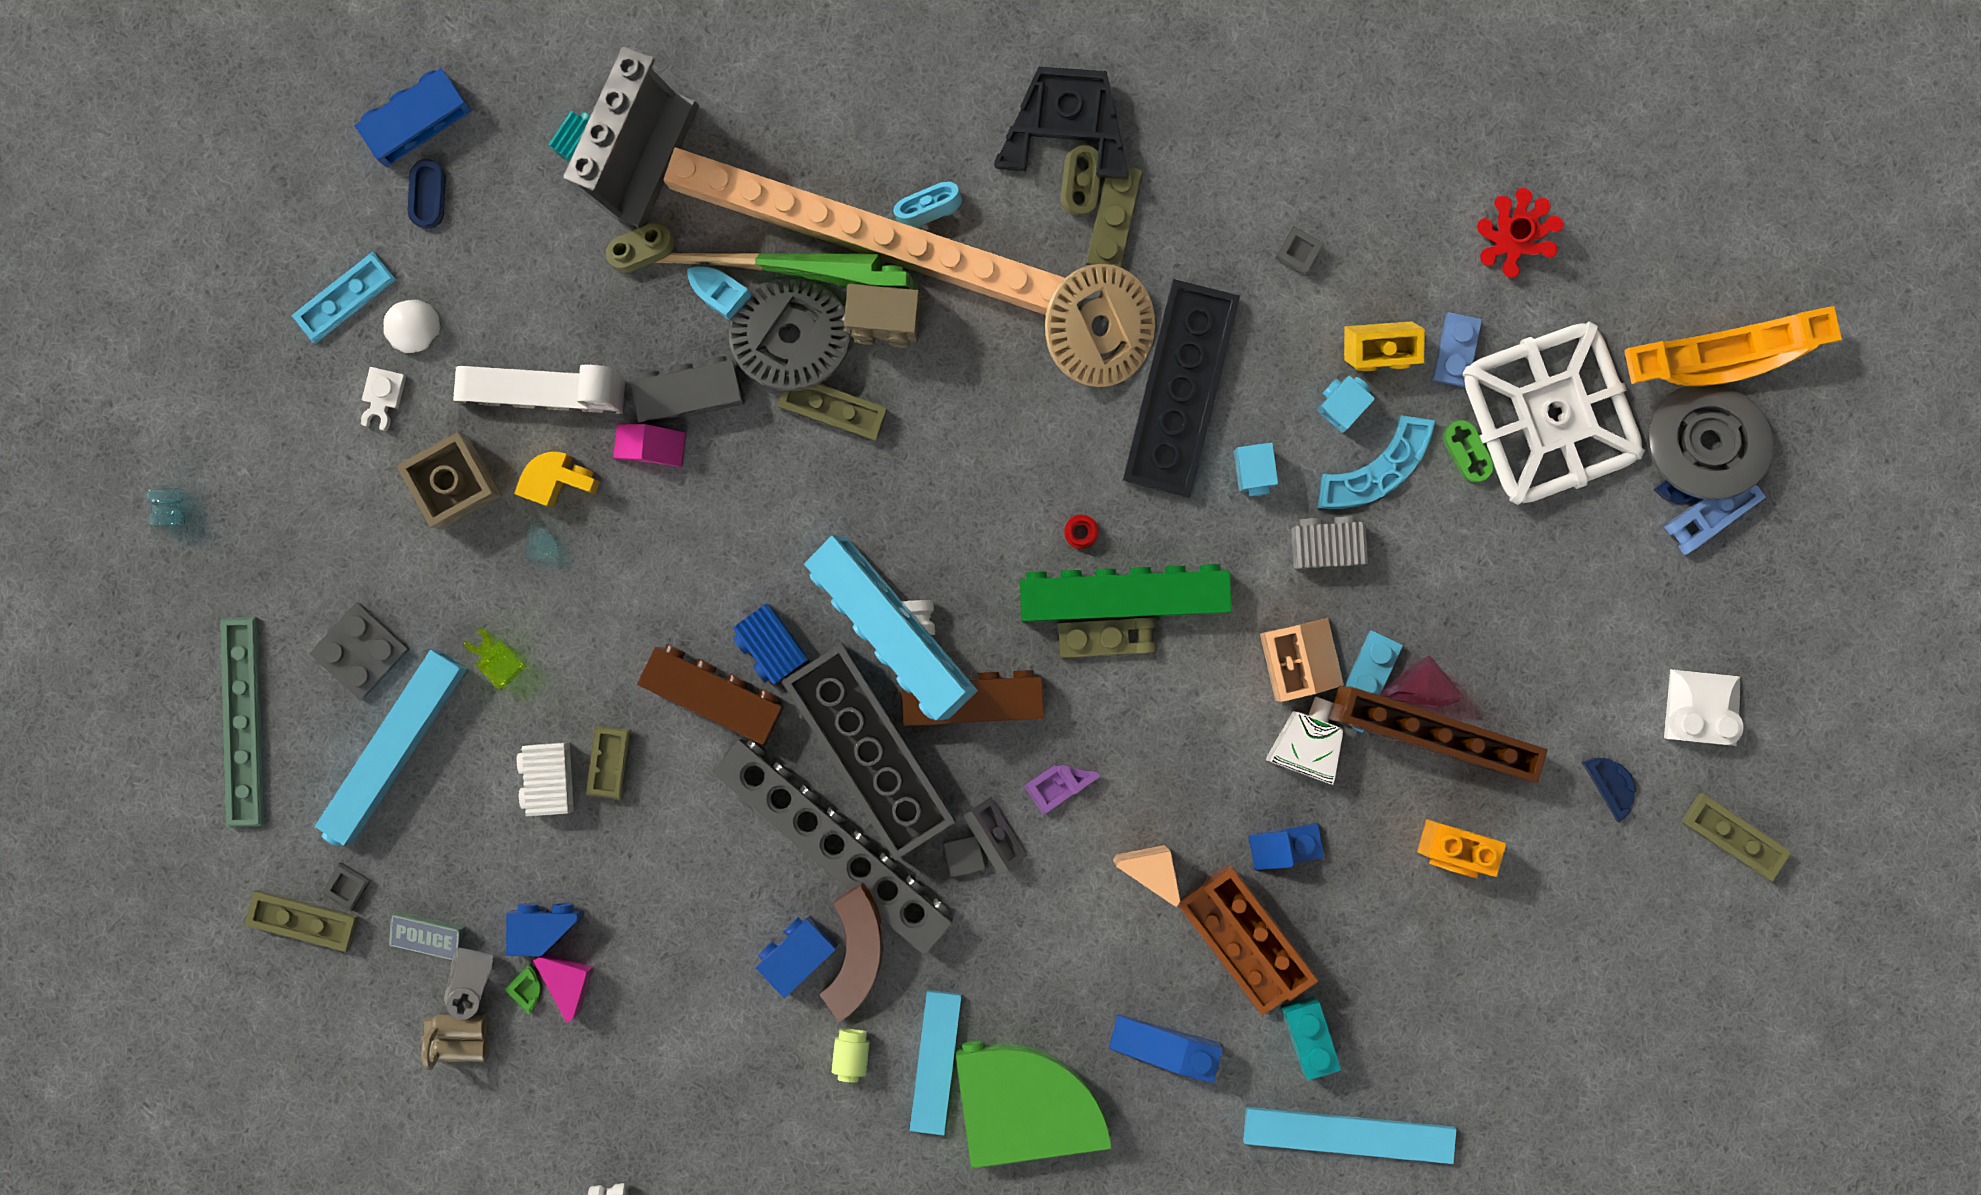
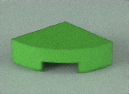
(525, 988)

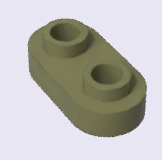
(1081, 182)
(638, 248)

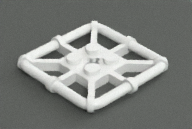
(1540, 430)

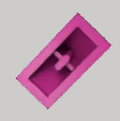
(649, 444)
(565, 981)

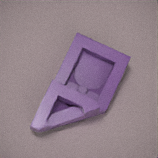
(1057, 785)

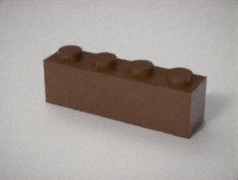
(710, 694)
(994, 701)

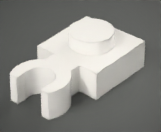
(382, 390)

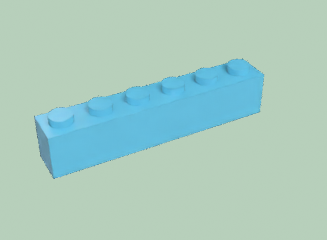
(890, 628)

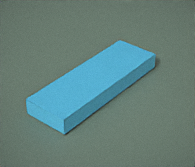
(343, 297)

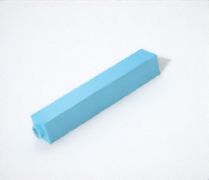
(390, 748)

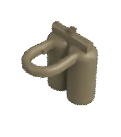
(454, 1040)

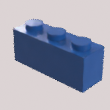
(412, 117)

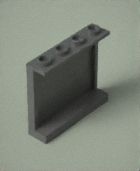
(630, 140)

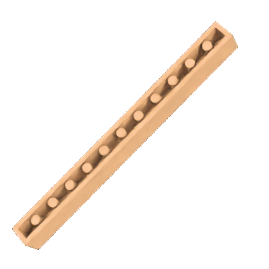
(861, 231)

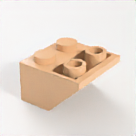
(1301, 660)

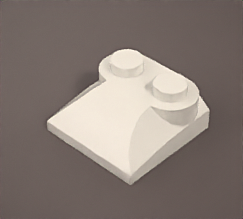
(1703, 708)

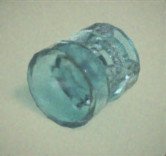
(166, 514)

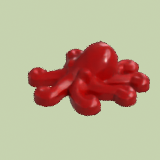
(1523, 227)

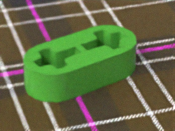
(1475, 447)

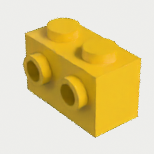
(1384, 345)

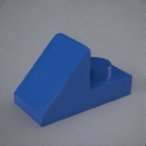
(1286, 847)

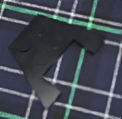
(1067, 106)

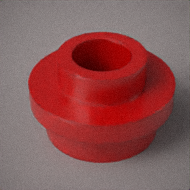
(1089, 523)

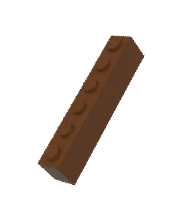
(1438, 734)

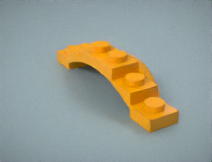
(1734, 352)

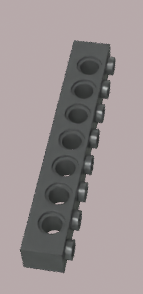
(733, 772)

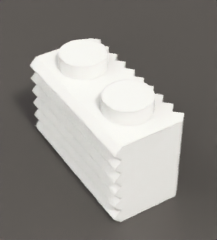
(546, 779)

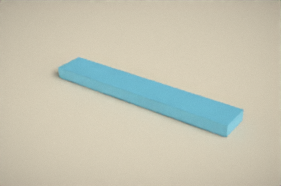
(1349, 1135)

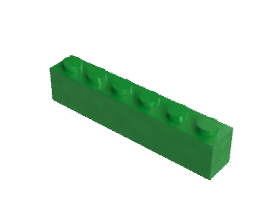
(1125, 595)

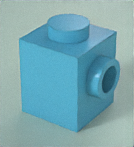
(1345, 402)
(1256, 468)

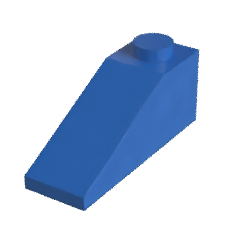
(1167, 1048)

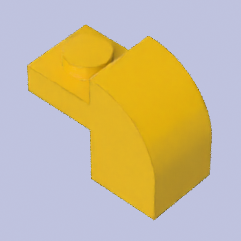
(547, 473)

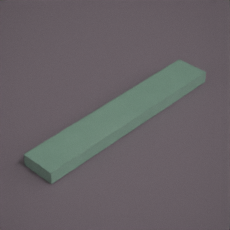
(242, 722)

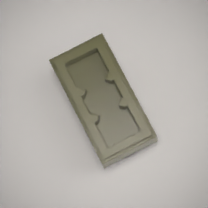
(608, 762)

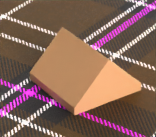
(1153, 869)

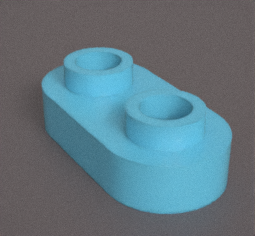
(928, 204)

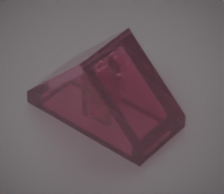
(1423, 685)

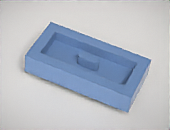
(1456, 348)

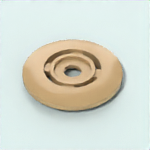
(1129, 319)

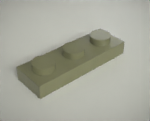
(1113, 219)
(836, 410)
(1736, 837)
(301, 920)

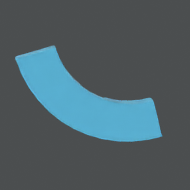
(1384, 473)

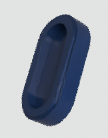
(426, 194)

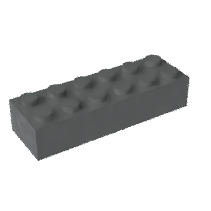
(869, 751)

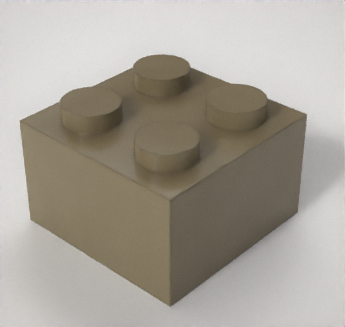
(882, 315)
(449, 481)

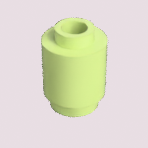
(850, 1055)

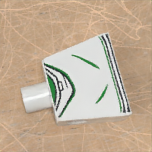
(1309, 743)

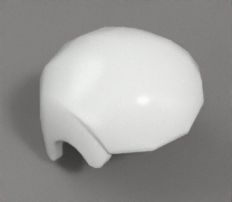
(411, 325)

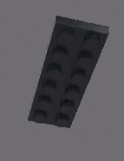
(1181, 388)

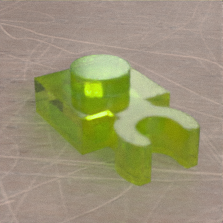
(497, 660)

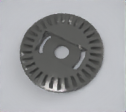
(810, 358)
(1703, 471)

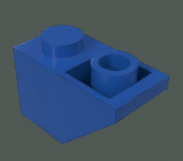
(537, 931)

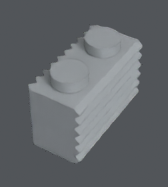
(1329, 544)

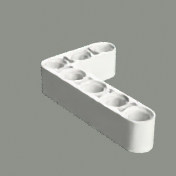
(591, 390)

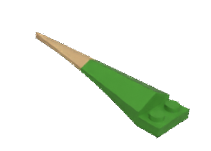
(828, 268)

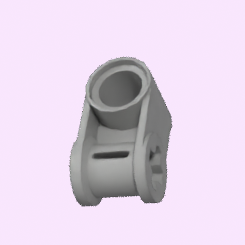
(467, 976)

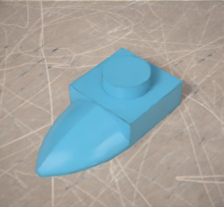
(718, 290)

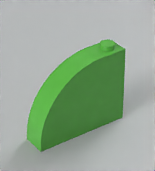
(1025, 1105)

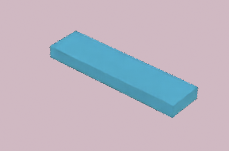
(935, 1062)

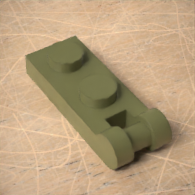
(1105, 637)

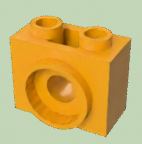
(1460, 850)

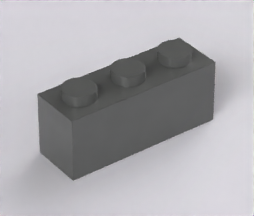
(687, 391)

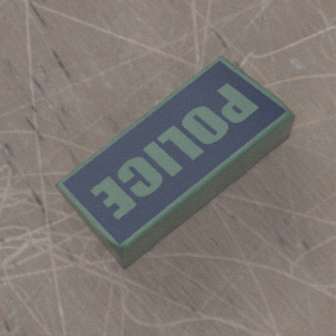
(425, 935)

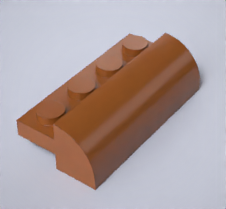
(1247, 940)

